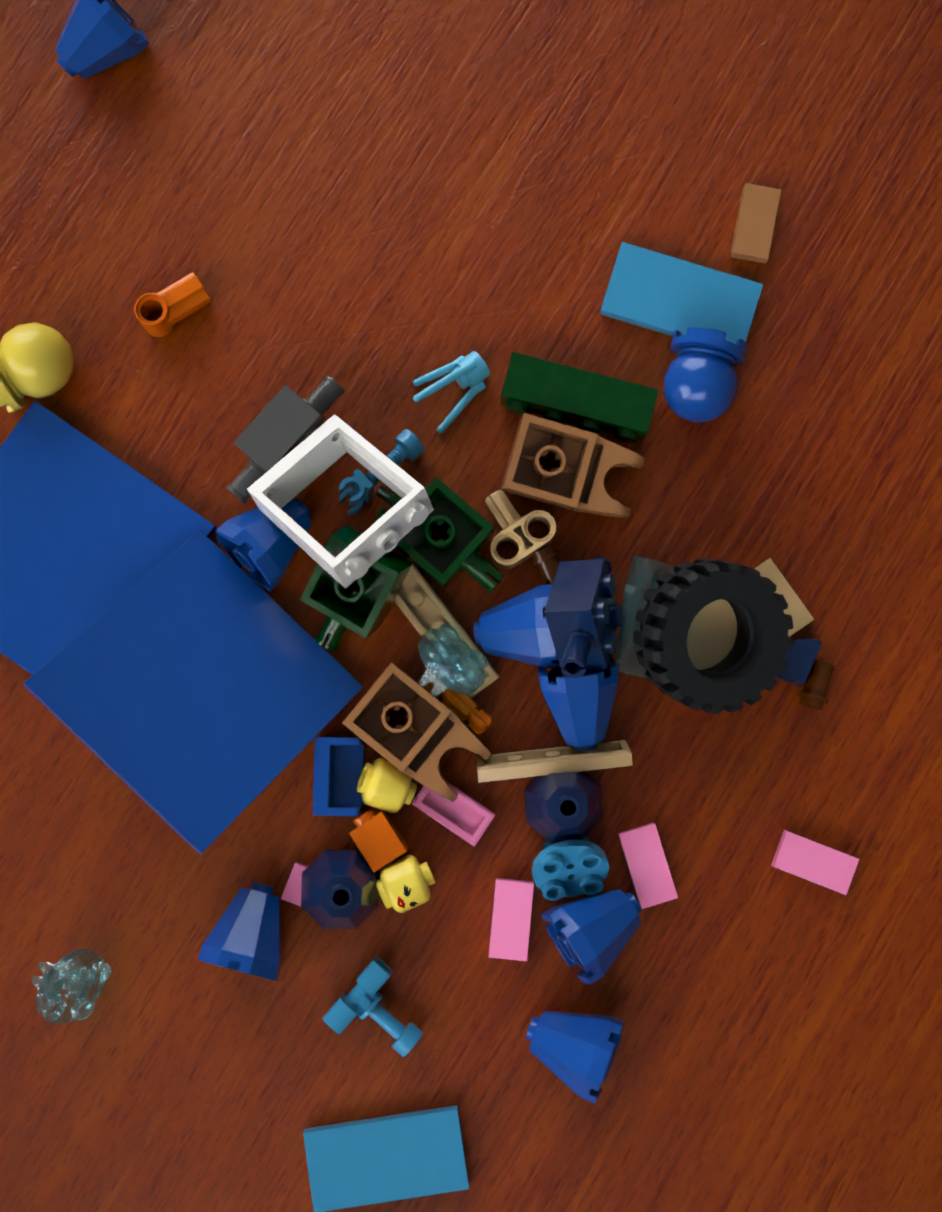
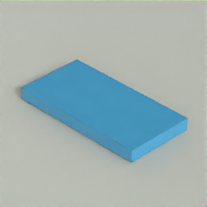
(678, 294)
(386, 1159)

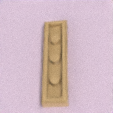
(427, 611)
(553, 760)

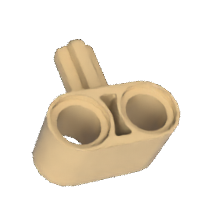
(516, 530)

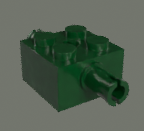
(462, 549)
(357, 606)

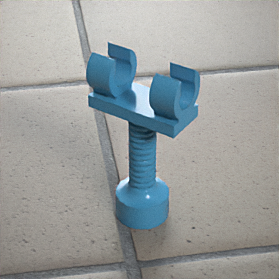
(362, 489)

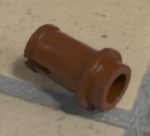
(547, 563)
(816, 685)

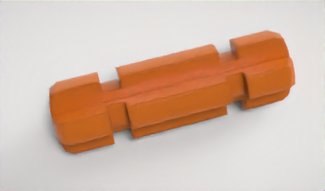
(465, 709)

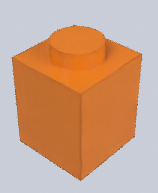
(378, 839)

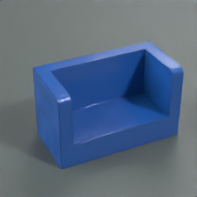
(336, 776)

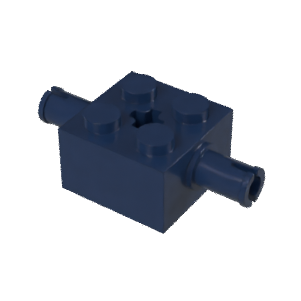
(583, 615)

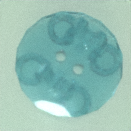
(450, 662)
(70, 986)

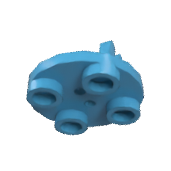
(570, 869)

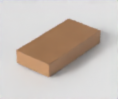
(755, 223)

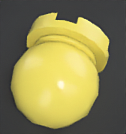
(33, 364)

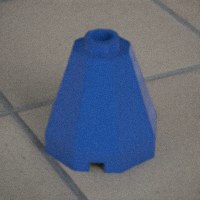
(97, 38)
(261, 545)
(519, 629)
(581, 703)
(593, 930)
(248, 934)
(576, 1048)

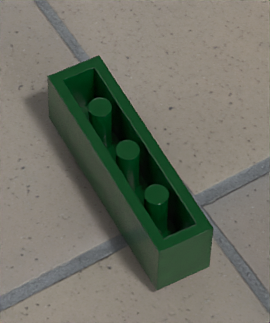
(578, 397)

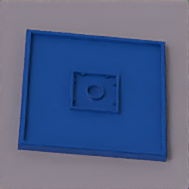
(74, 534)
(195, 690)

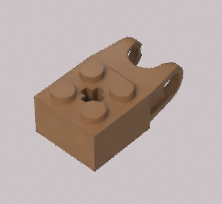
(580, 468)
(423, 740)

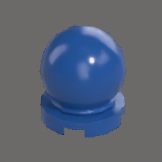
(702, 377)

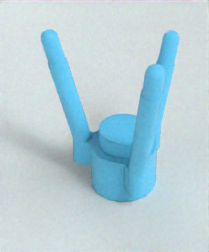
(466, 372)

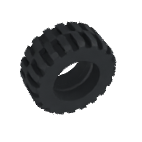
(757, 647)

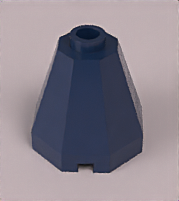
(543, 802)
(338, 871)

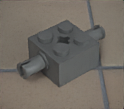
(280, 429)

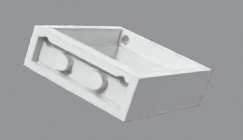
(307, 463)

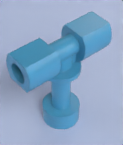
(364, 1001)

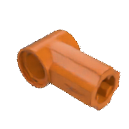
(176, 303)

